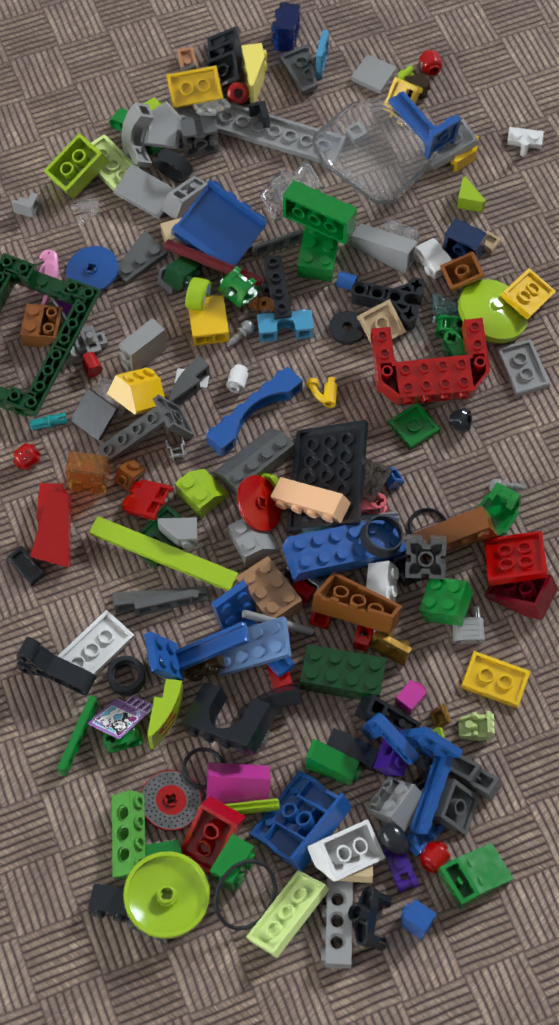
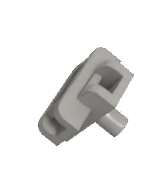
(91, 338)

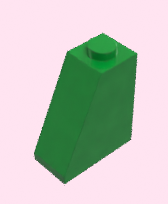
(332, 763)

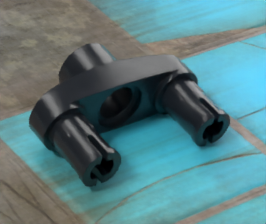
(365, 915)

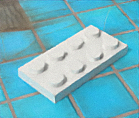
(98, 643)

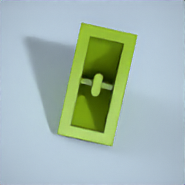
(470, 198)

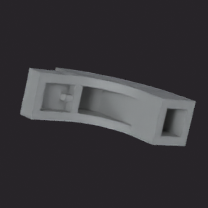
(133, 134)

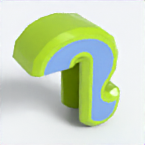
(197, 293)

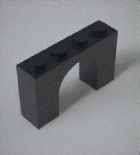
(243, 736)

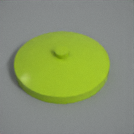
(500, 319)
(166, 895)

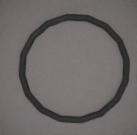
(229, 871)

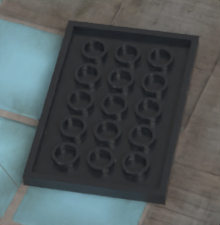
(334, 461)

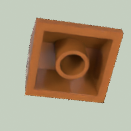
(462, 271)

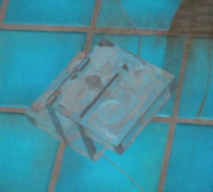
(273, 193)

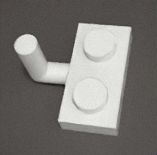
(525, 139)

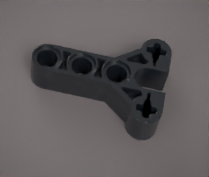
(402, 294)
(39, 661)

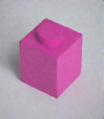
(411, 697)

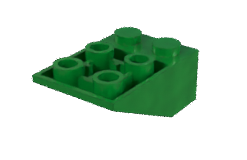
(474, 875)

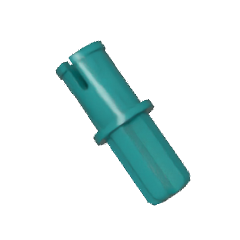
(48, 421)

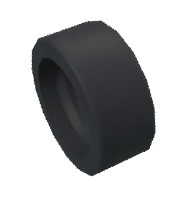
(126, 661)

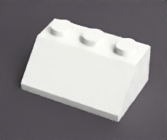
(346, 851)

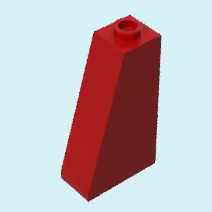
(54, 530)

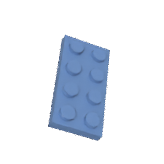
(267, 644)

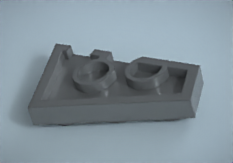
(300, 68)
(140, 258)

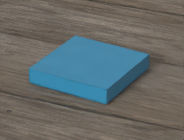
(322, 53)

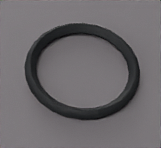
(420, 511)
(186, 760)

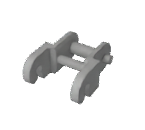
(170, 449)

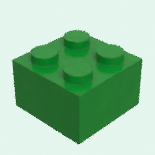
(446, 601)
(233, 853)

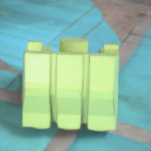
(476, 726)

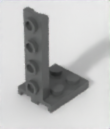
(164, 413)

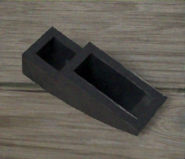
(278, 697)
(355, 748)

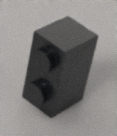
(108, 902)

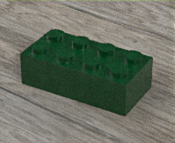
(342, 672)

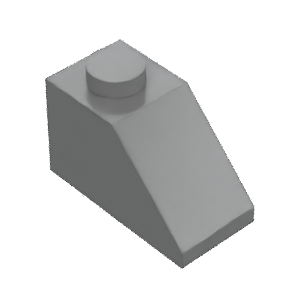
(180, 531)

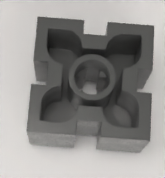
(199, 136)
(433, 565)

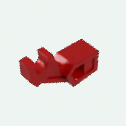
(363, 642)

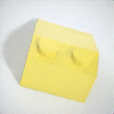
(254, 68)

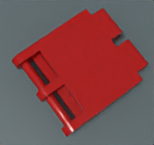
(146, 499)

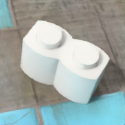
(431, 257)

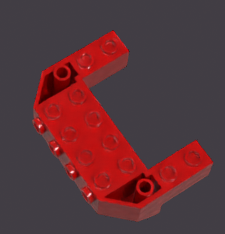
(435, 377)

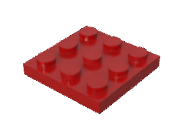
(515, 558)

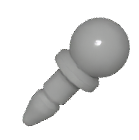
(246, 328)
(512, 486)

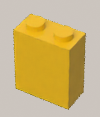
(211, 323)

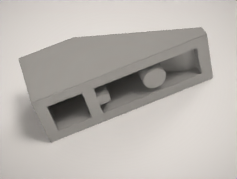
(183, 196)

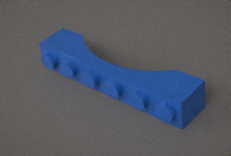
(280, 388)

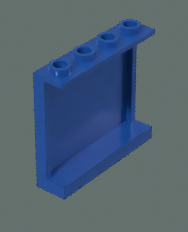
(219, 224)

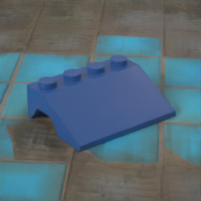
(305, 817)

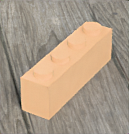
(310, 500)

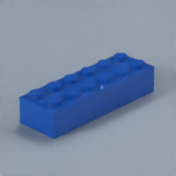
(337, 549)

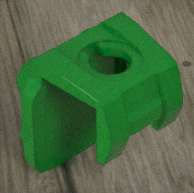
(238, 288)
(502, 506)

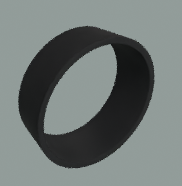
(176, 160)
(374, 549)

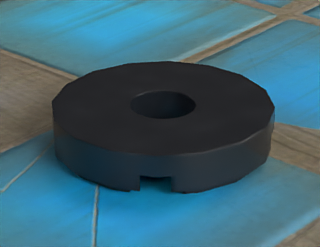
(343, 319)

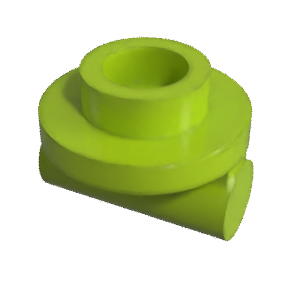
(406, 72)

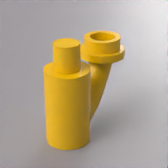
(330, 391)

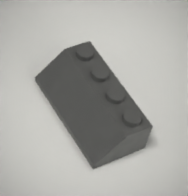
(258, 457)

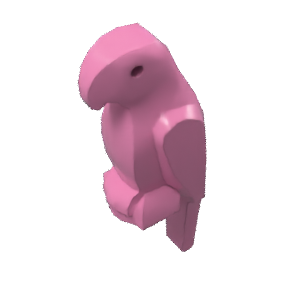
(49, 267)

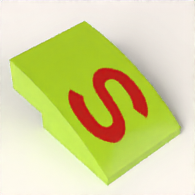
(165, 712)

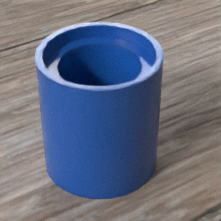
(346, 280)

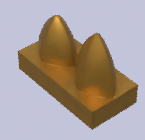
(390, 647)

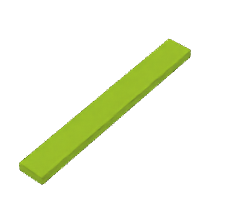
(163, 553)

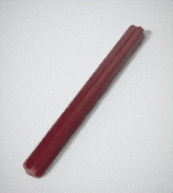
(208, 260)

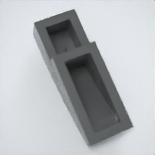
(189, 381)
(475, 777)

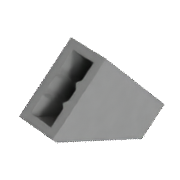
(385, 246)

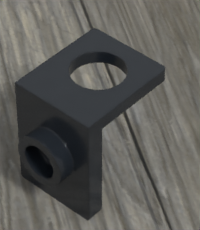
(424, 766)

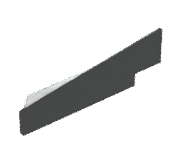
(158, 600)

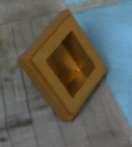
(440, 716)

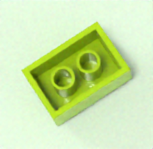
(76, 166)

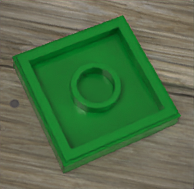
(413, 426)

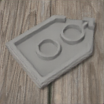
(212, 108)
(164, 128)

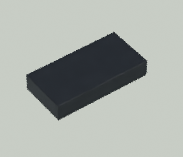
(26, 565)

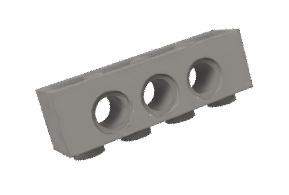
(343, 956)

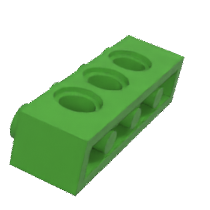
(127, 832)

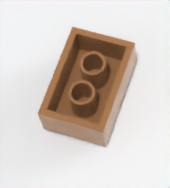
(270, 590)

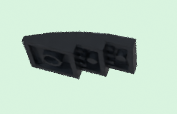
(226, 53)

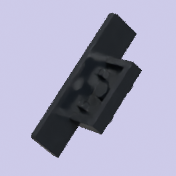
(276, 287)

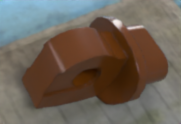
(262, 304)

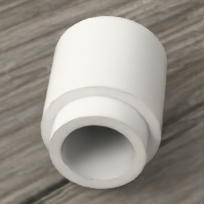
(237, 378)

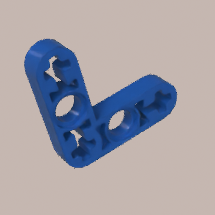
(381, 726)

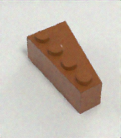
(462, 529)
(356, 604)

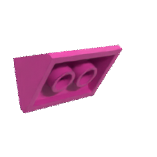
(237, 782)

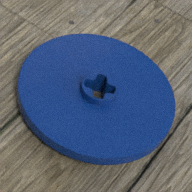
(96, 257)

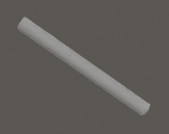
(291, 626)

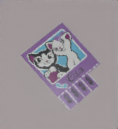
(121, 716)

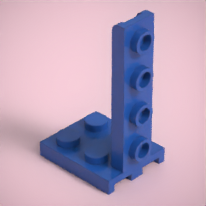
(432, 136)
(229, 611)
(170, 661)
(442, 753)

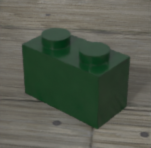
(181, 271)

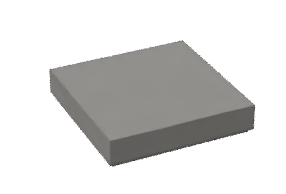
(373, 73)

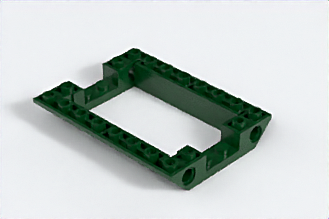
(73, 292)

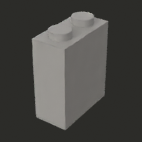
(143, 346)

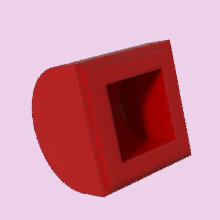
(91, 364)

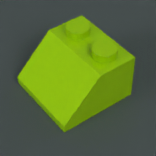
(200, 491)

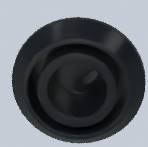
(461, 420)

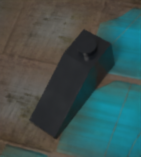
(372, 705)

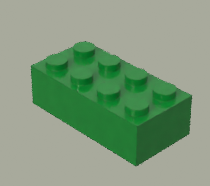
(319, 212)
(317, 256)

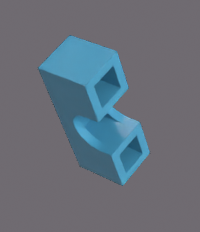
(300, 323)

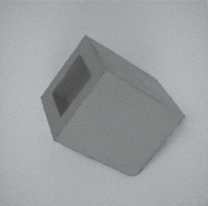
(27, 207)

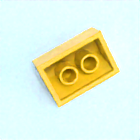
(136, 390)

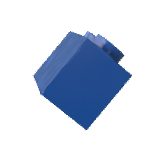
(417, 919)

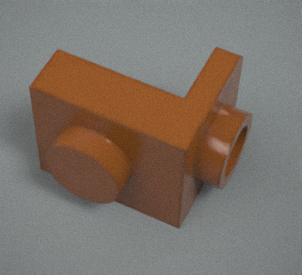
(128, 474)

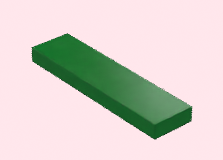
(77, 736)

